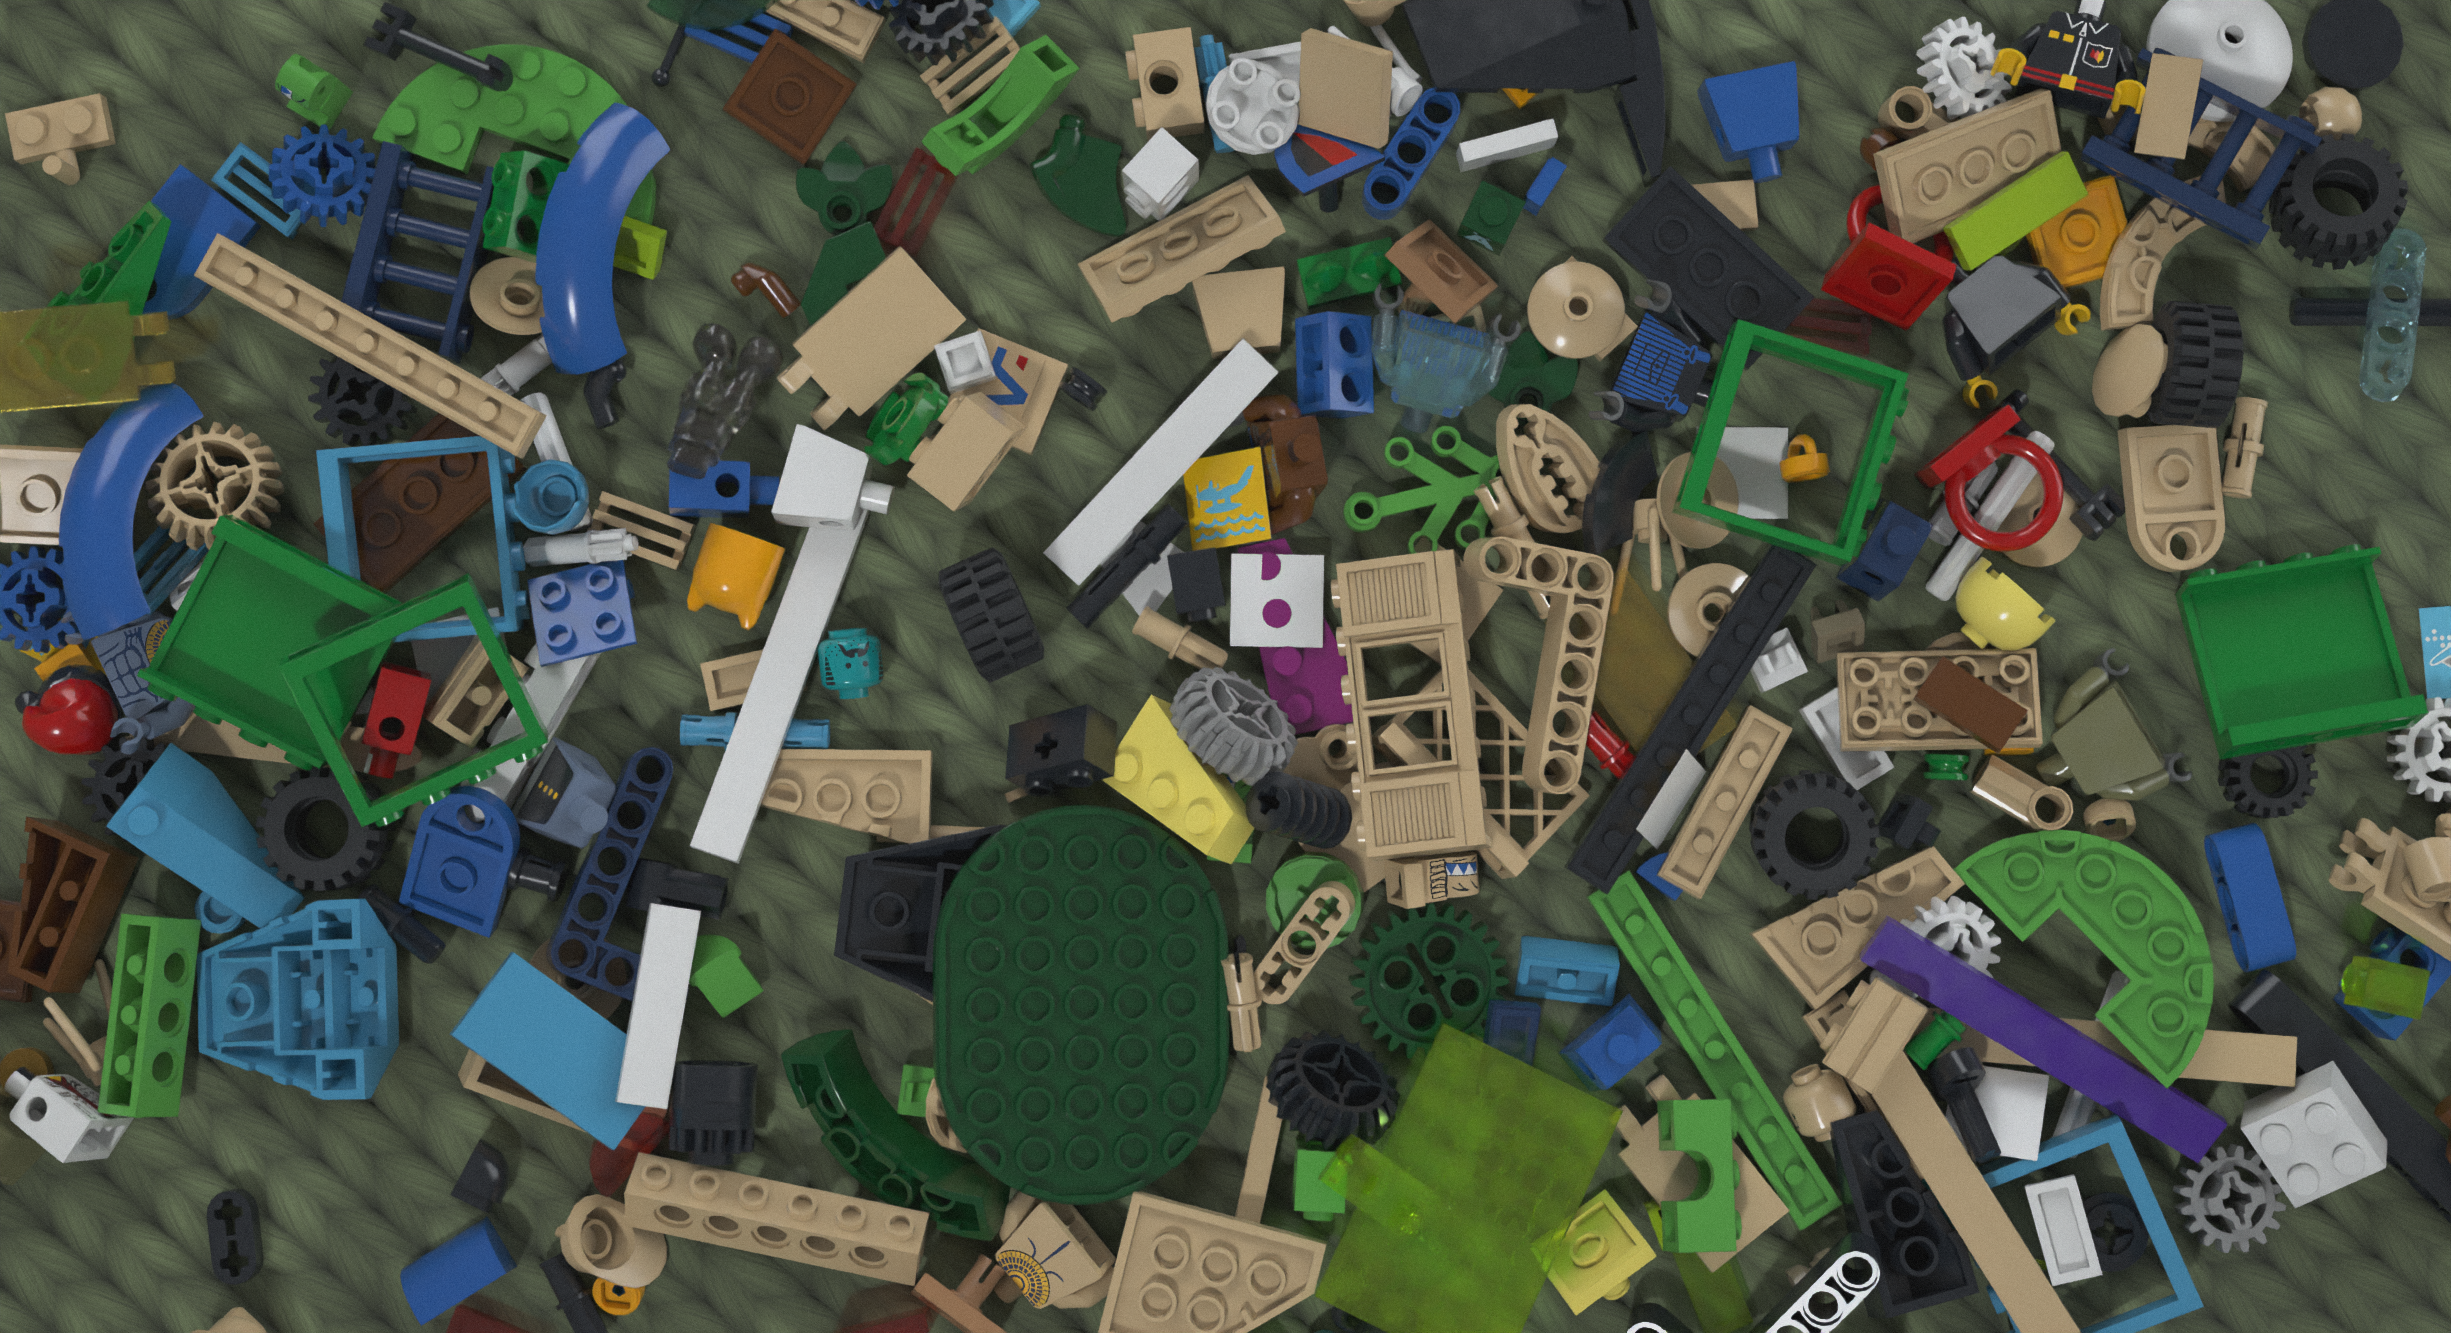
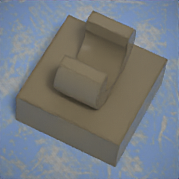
(1837, 632)

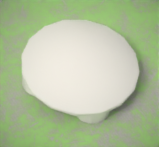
(1253, 106)

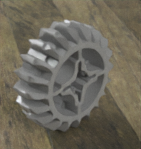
(1232, 725)

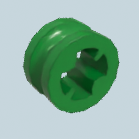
(1946, 767)

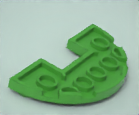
(545, 109)
(2128, 914)

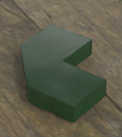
(841, 262)

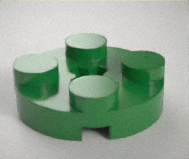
(903, 419)

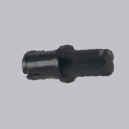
(403, 926)
(572, 1296)

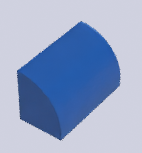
(455, 1270)

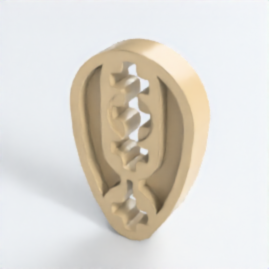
(1521, 461)

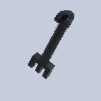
(490, 73)
(2096, 509)

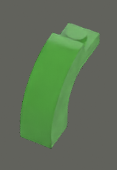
(1005, 110)

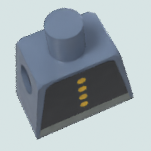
(566, 795)

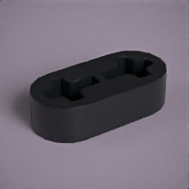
(223, 1237)

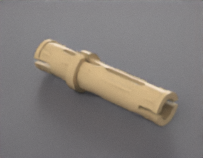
(1511, 524)

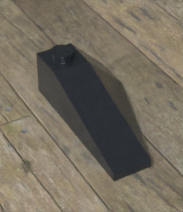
(1884, 1198)

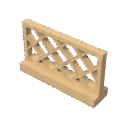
(1506, 855)

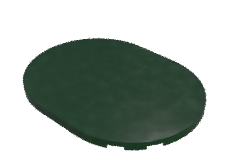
(1080, 1004)

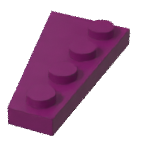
(1300, 678)

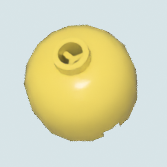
(1998, 610)

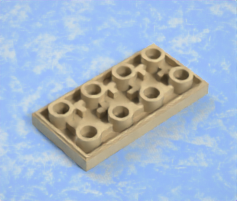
(1880, 690)

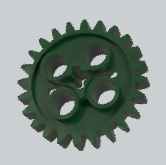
(1465, 958)

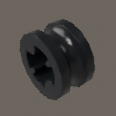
(1083, 389)

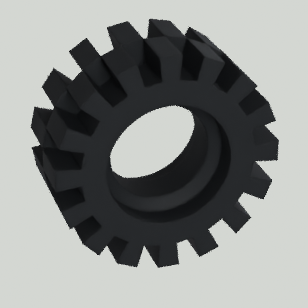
(2275, 804)

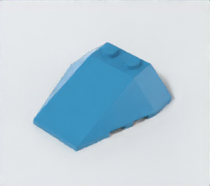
(305, 1000)

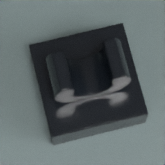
(1906, 822)

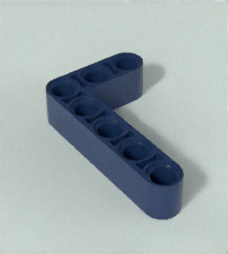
(610, 888)

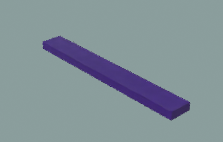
(2042, 1039)

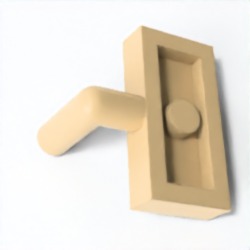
(59, 132)

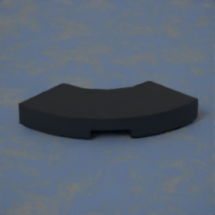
(1620, 481)

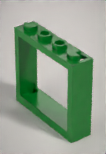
(1876, 448)
(380, 628)

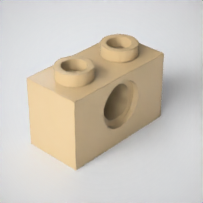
(1170, 55)

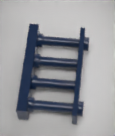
(2200, 198)
(386, 219)

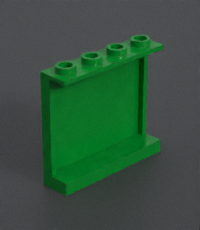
(246, 613)
(2295, 652)

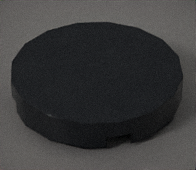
(2353, 43)

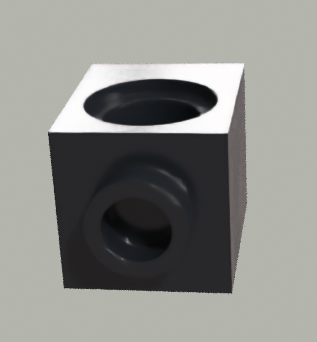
(1196, 584)

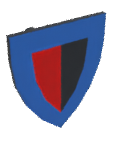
(1319, 160)

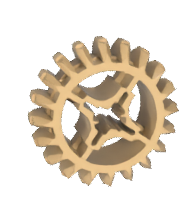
(175, 494)

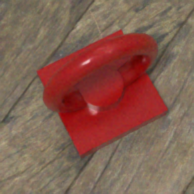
(1886, 271)
(1972, 455)

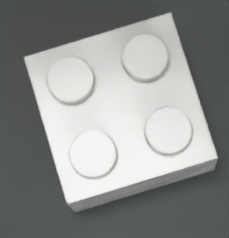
(2314, 1135)

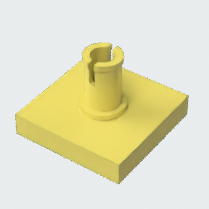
(1598, 1254)

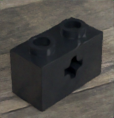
(1061, 751)

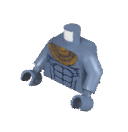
(122, 656)

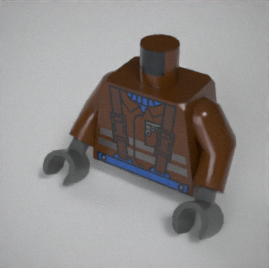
(1290, 458)

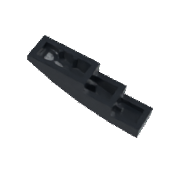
(1643, 99)

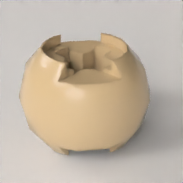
(2332, 112)

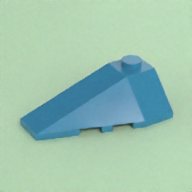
(200, 833)

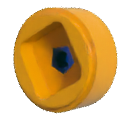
(616, 1298)

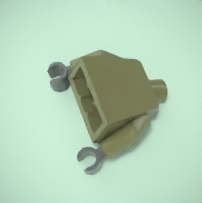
(2106, 741)

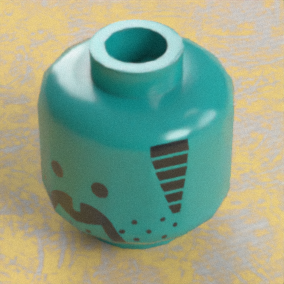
(850, 662)

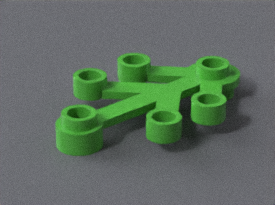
(1444, 491)

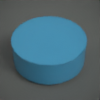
(216, 916)

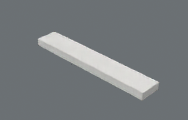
(1161, 461)

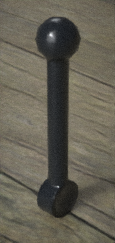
(661, 76)

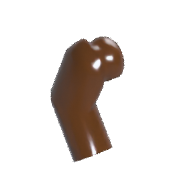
(769, 283)

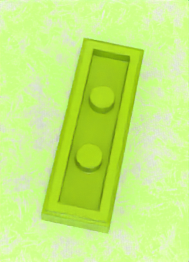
(2015, 211)

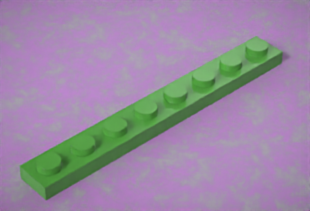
(1714, 1050)

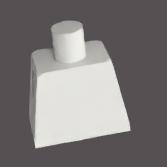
(827, 484)

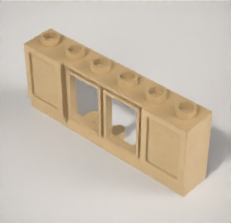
(1426, 804)

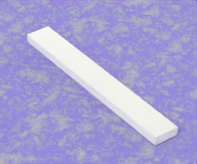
(775, 691)

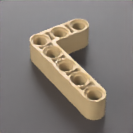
(1557, 649)

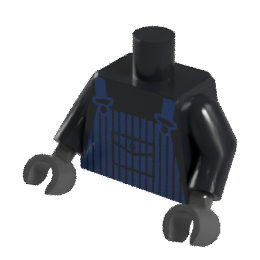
(1659, 370)

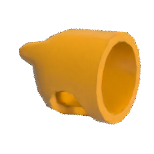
(734, 574)

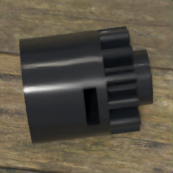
(713, 1109)

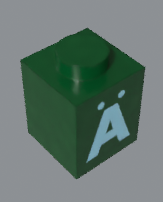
(1490, 218)

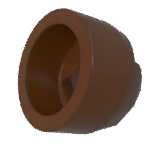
(1879, 140)

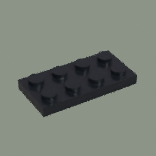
(1706, 262)

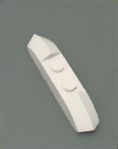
(552, 692)

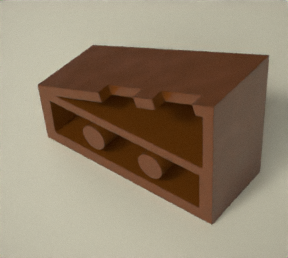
(65, 904)

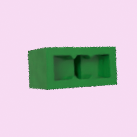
(515, 202)

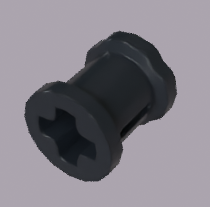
(538, 874)

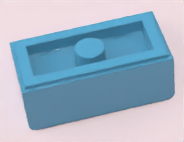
(1567, 970)

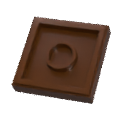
(789, 97)

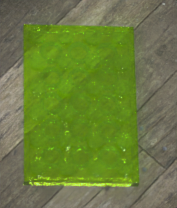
(1511, 1171)

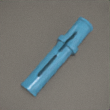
(717, 730)

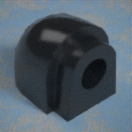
(483, 1178)

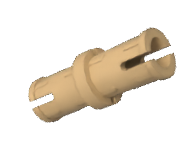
(2243, 447)

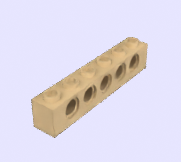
(776, 1219)

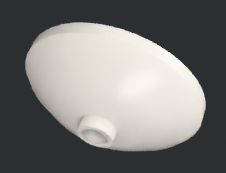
(2250, 69)

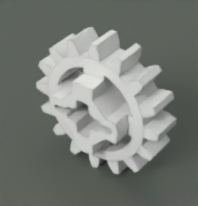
(1961, 70)
(2424, 756)
(1946, 928)

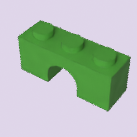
(1708, 1215)

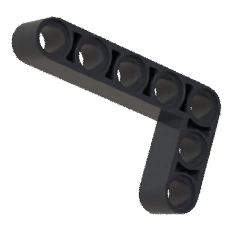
(1798, 1305)

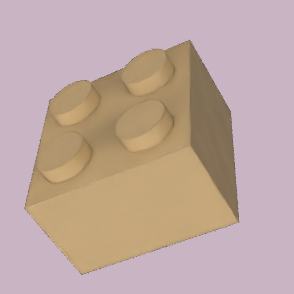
(965, 450)

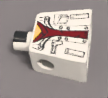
(63, 1116)

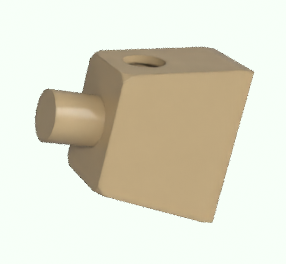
(1241, 307)

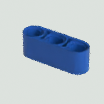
(1417, 131)
(2250, 897)

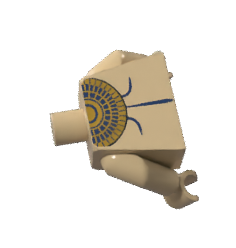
(1051, 1256)

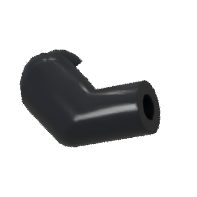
(598, 390)

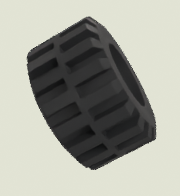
(2333, 237)
(2201, 364)
(991, 614)
(287, 842)
(1843, 863)

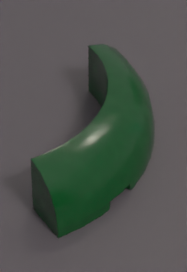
(883, 1147)

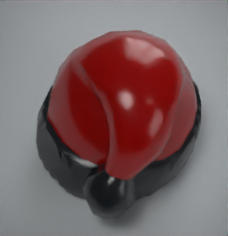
(71, 711)

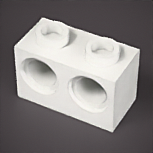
(1159, 176)

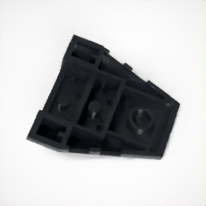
(1522, 44)
(894, 906)

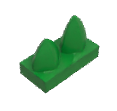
(1347, 273)

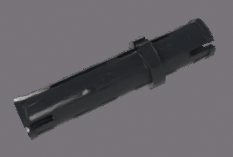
(1128, 565)

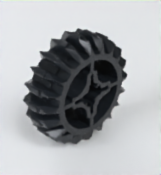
(1332, 1090)

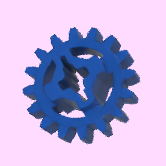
(298, 175)
(42, 619)

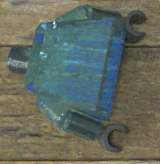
(1435, 362)

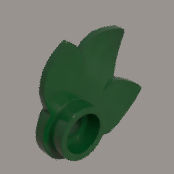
(844, 183)
(1533, 375)

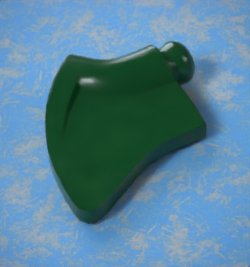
(1081, 178)

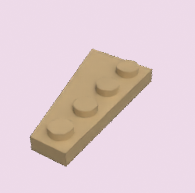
(856, 790)
(1823, 941)

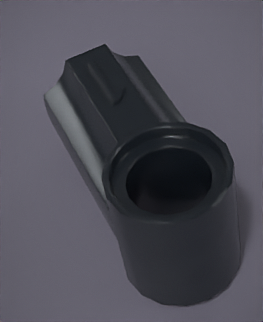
(668, 886)

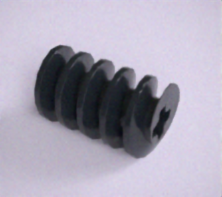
(1299, 810)

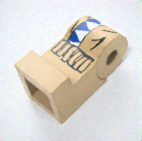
(1431, 878)

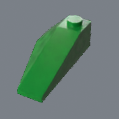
(127, 268)

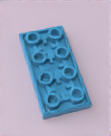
(551, 1048)

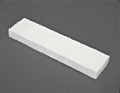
(658, 1006)

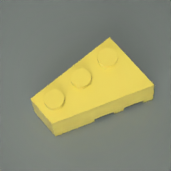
(1176, 788)

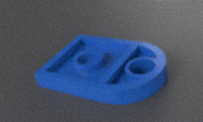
(196, 218)
(462, 865)

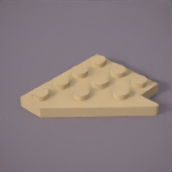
(1204, 1271)

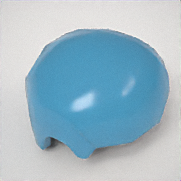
(551, 497)

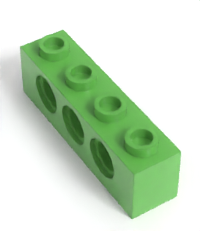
(149, 1016)

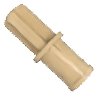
(1178, 640)
(1242, 1003)

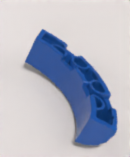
(582, 234)
(102, 505)

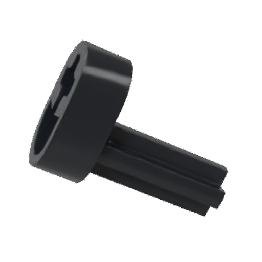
(1954, 1081)

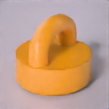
(1803, 467)

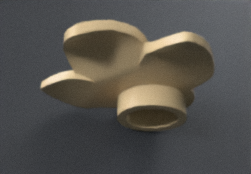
(1316, 764)

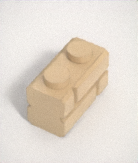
(469, 696)
(1873, 1034)

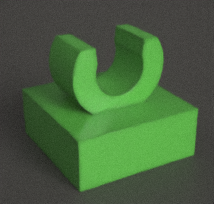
(914, 1089)

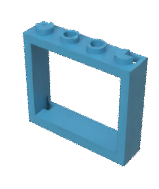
(342, 536)
(2079, 1140)

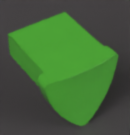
(722, 974)

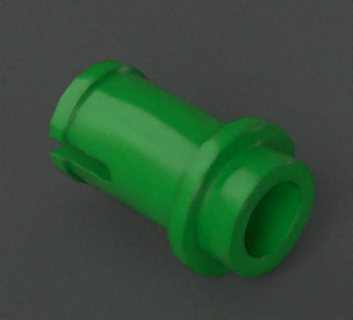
(1934, 1038)

